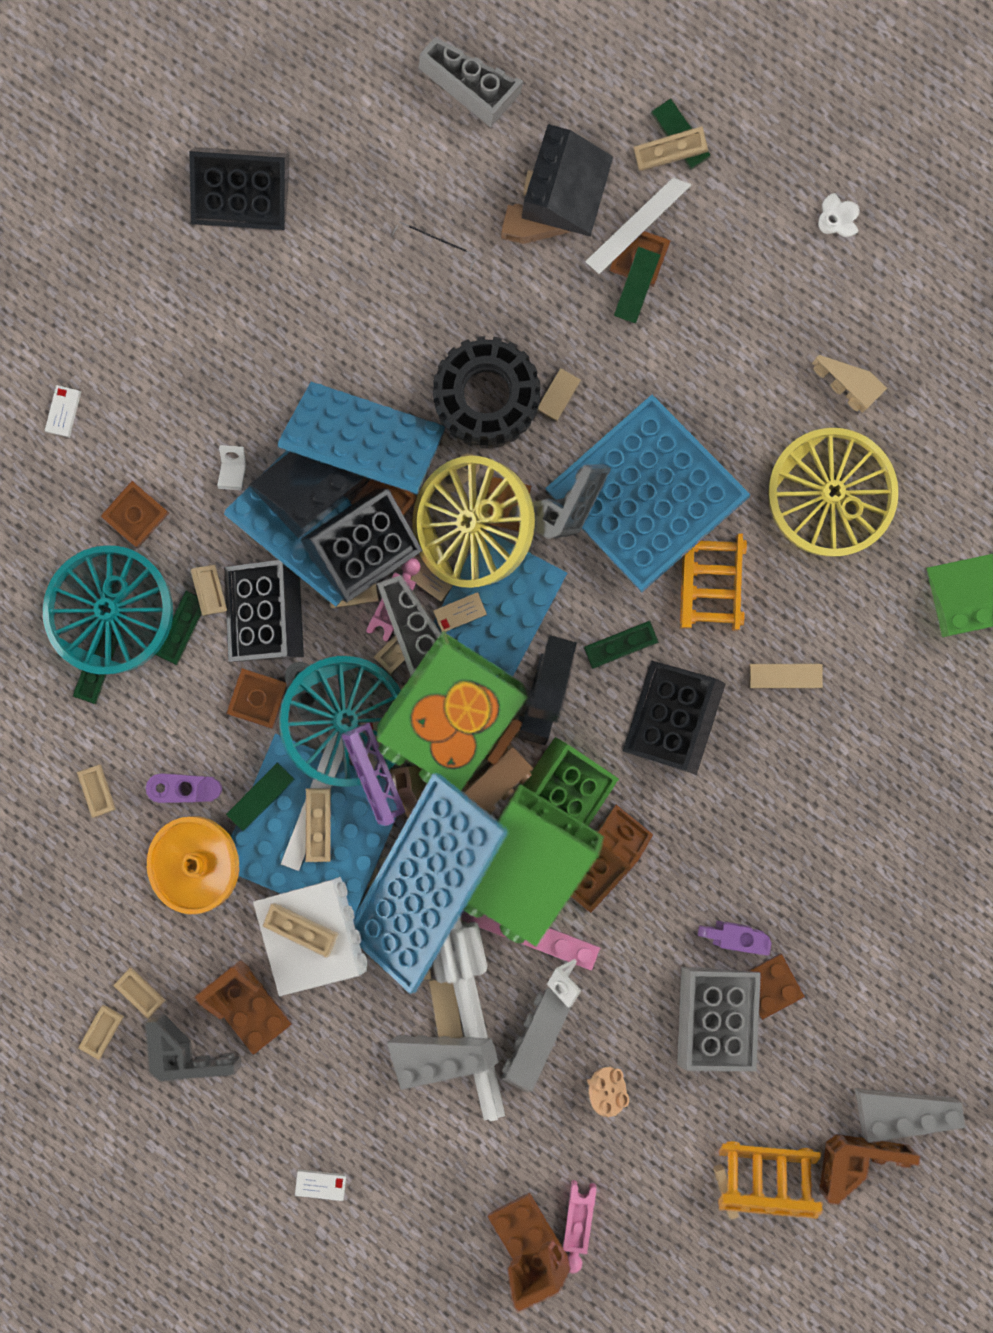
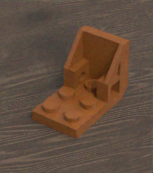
(620, 851)
(245, 1006)
(848, 1162)
(538, 1259)

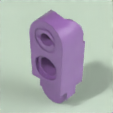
(203, 788)
(737, 937)

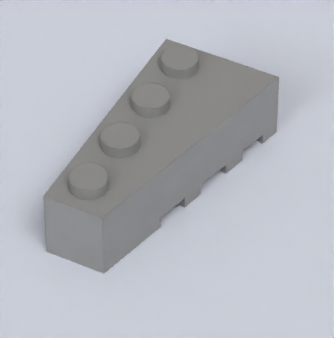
(475, 85)
(409, 620)
(536, 1042)
(435, 1059)
(901, 1114)

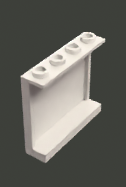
(298, 967)

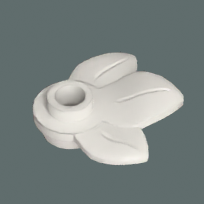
(842, 215)

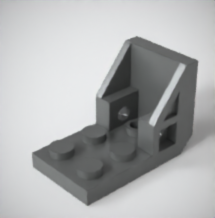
(568, 515)
(172, 1054)

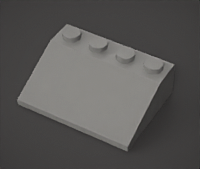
(718, 1019)

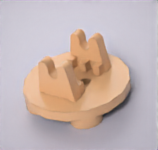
(608, 1091)

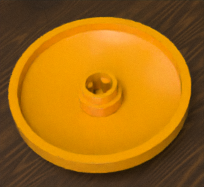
(192, 865)

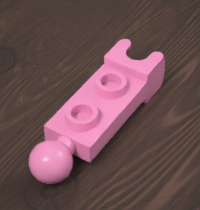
(381, 615)
(578, 1224)

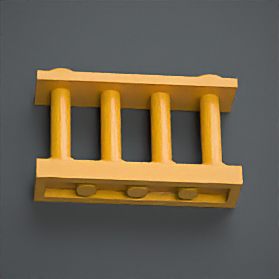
(689, 592)
(757, 1202)

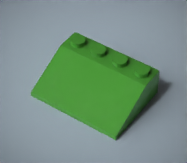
(963, 594)
(571, 781)

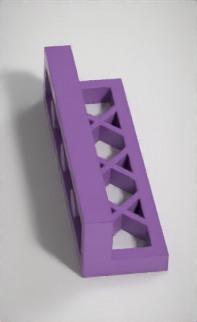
(369, 776)

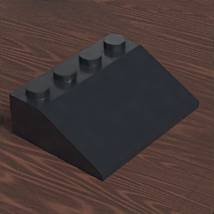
(567, 182)
(238, 188)
(305, 490)
(362, 544)
(263, 612)
(674, 717)

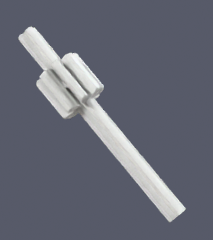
(458, 963)

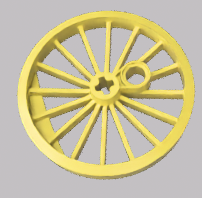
(794, 453)
(472, 531)

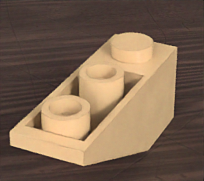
(861, 384)

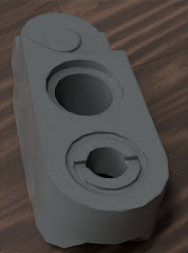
(305, 715)

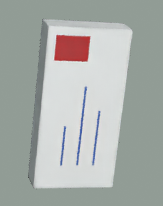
(62, 411)
(320, 1185)

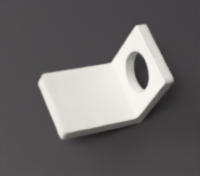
(232, 469)
(563, 985)

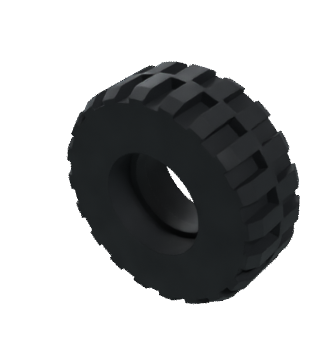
(480, 357)

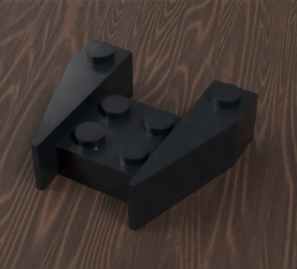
(548, 690)

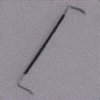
(434, 237)

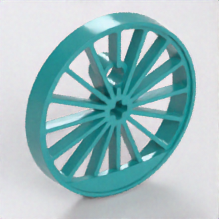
(88, 660)
(318, 673)

